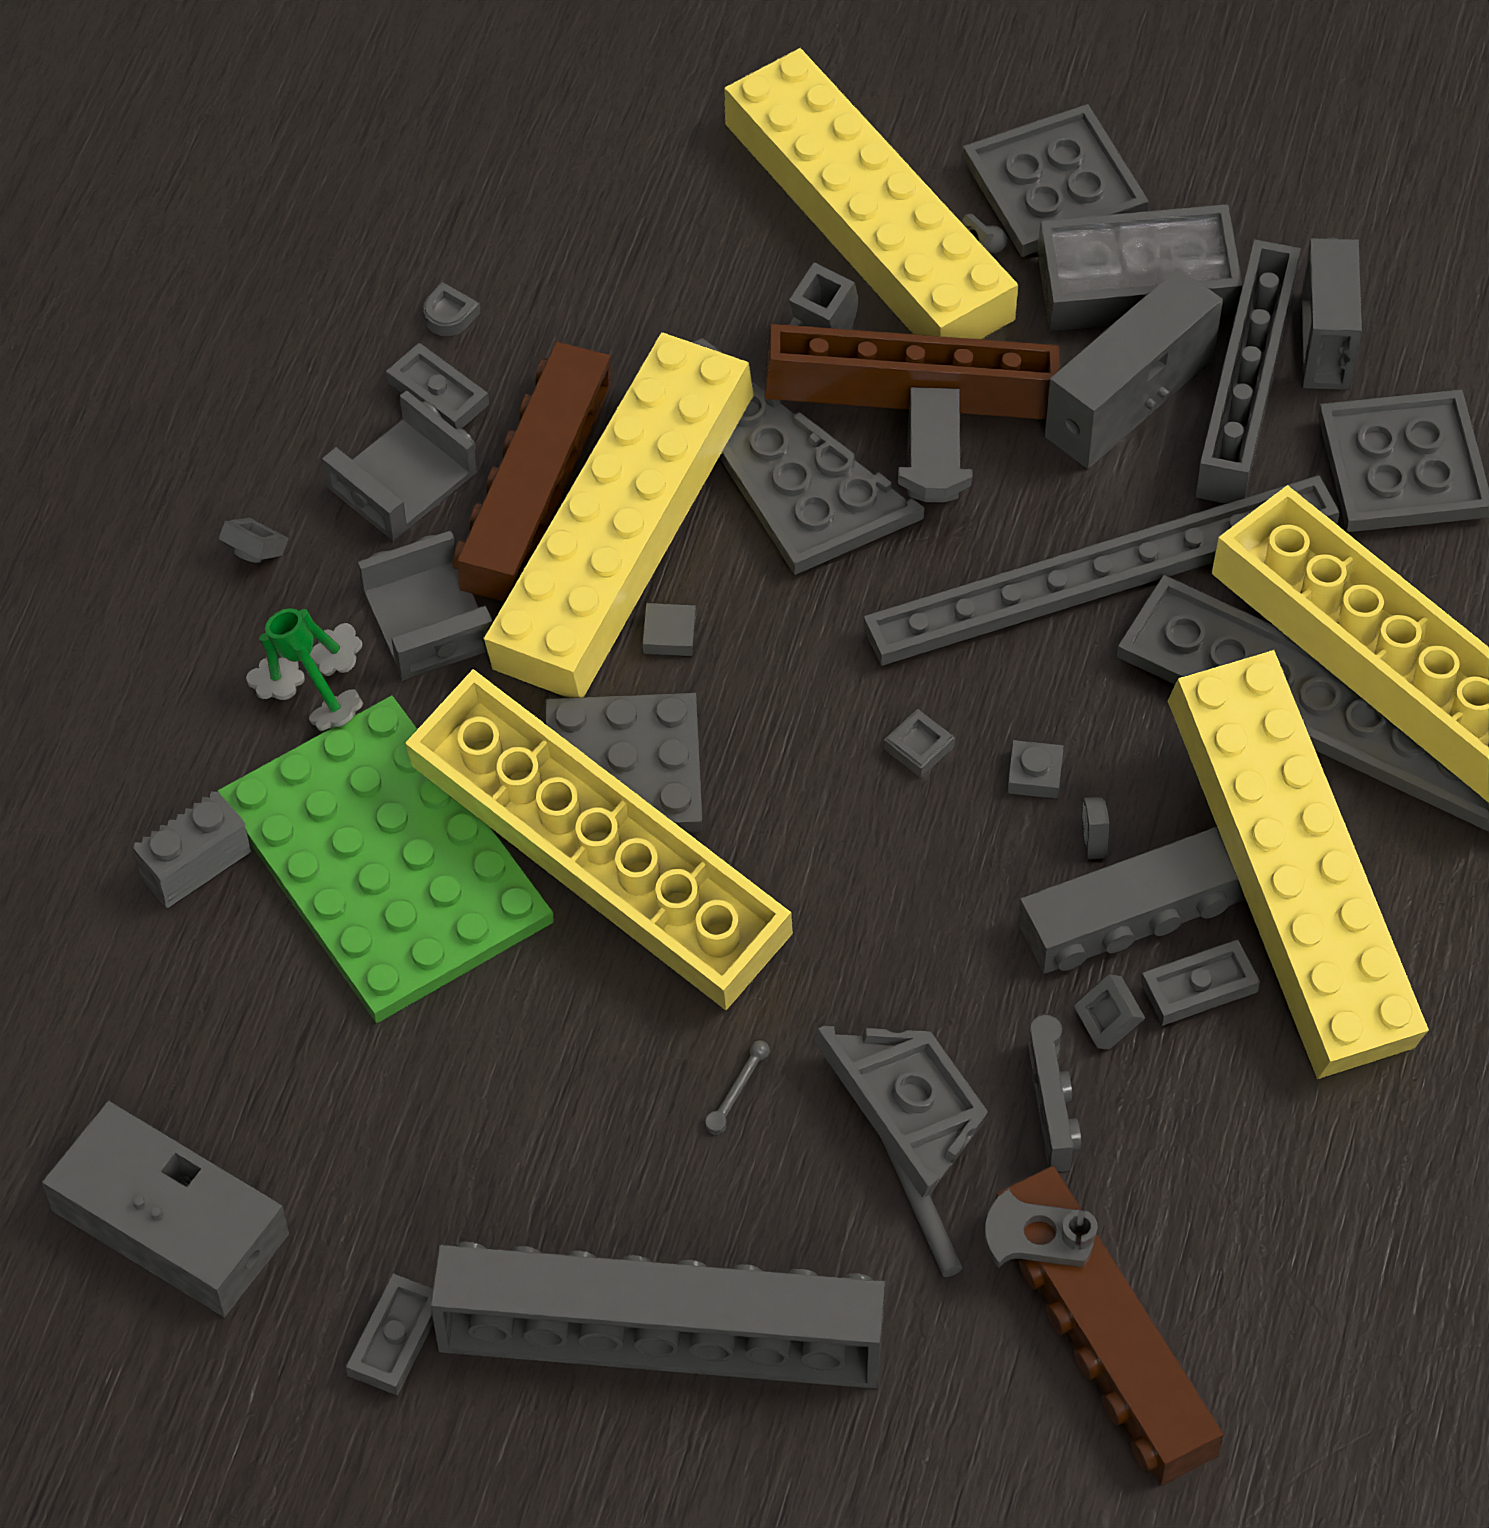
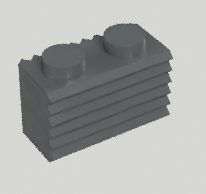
(191, 849)

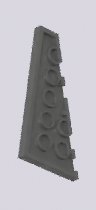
(808, 485)

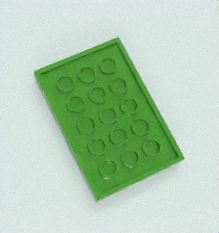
(384, 861)

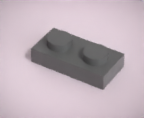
(438, 383)
(1200, 982)
(393, 1335)

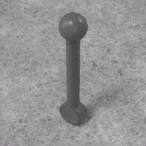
(716, 1120)

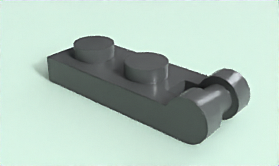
(1052, 1093)

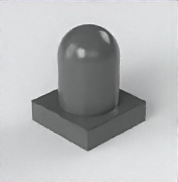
(991, 237)

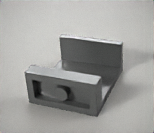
(404, 469)
(422, 607)

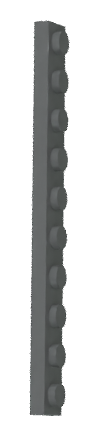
(1066, 579)

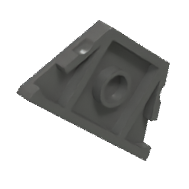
(908, 1096)

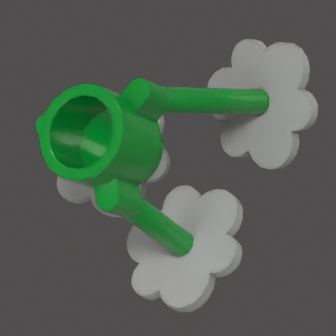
(291, 636)

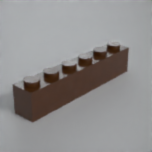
(883, 367)
(534, 470)
(1119, 1346)

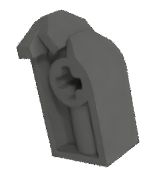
(934, 447)

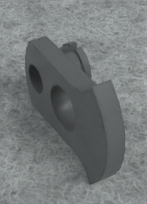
(1007, 1240)

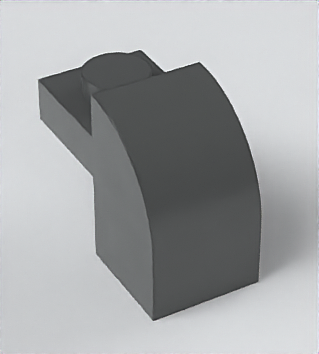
(824, 300)

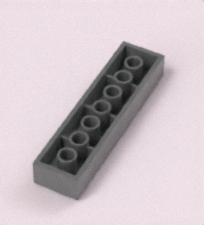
(658, 1315)

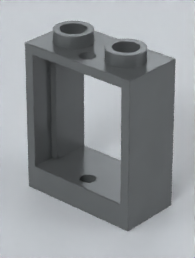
(1330, 313)

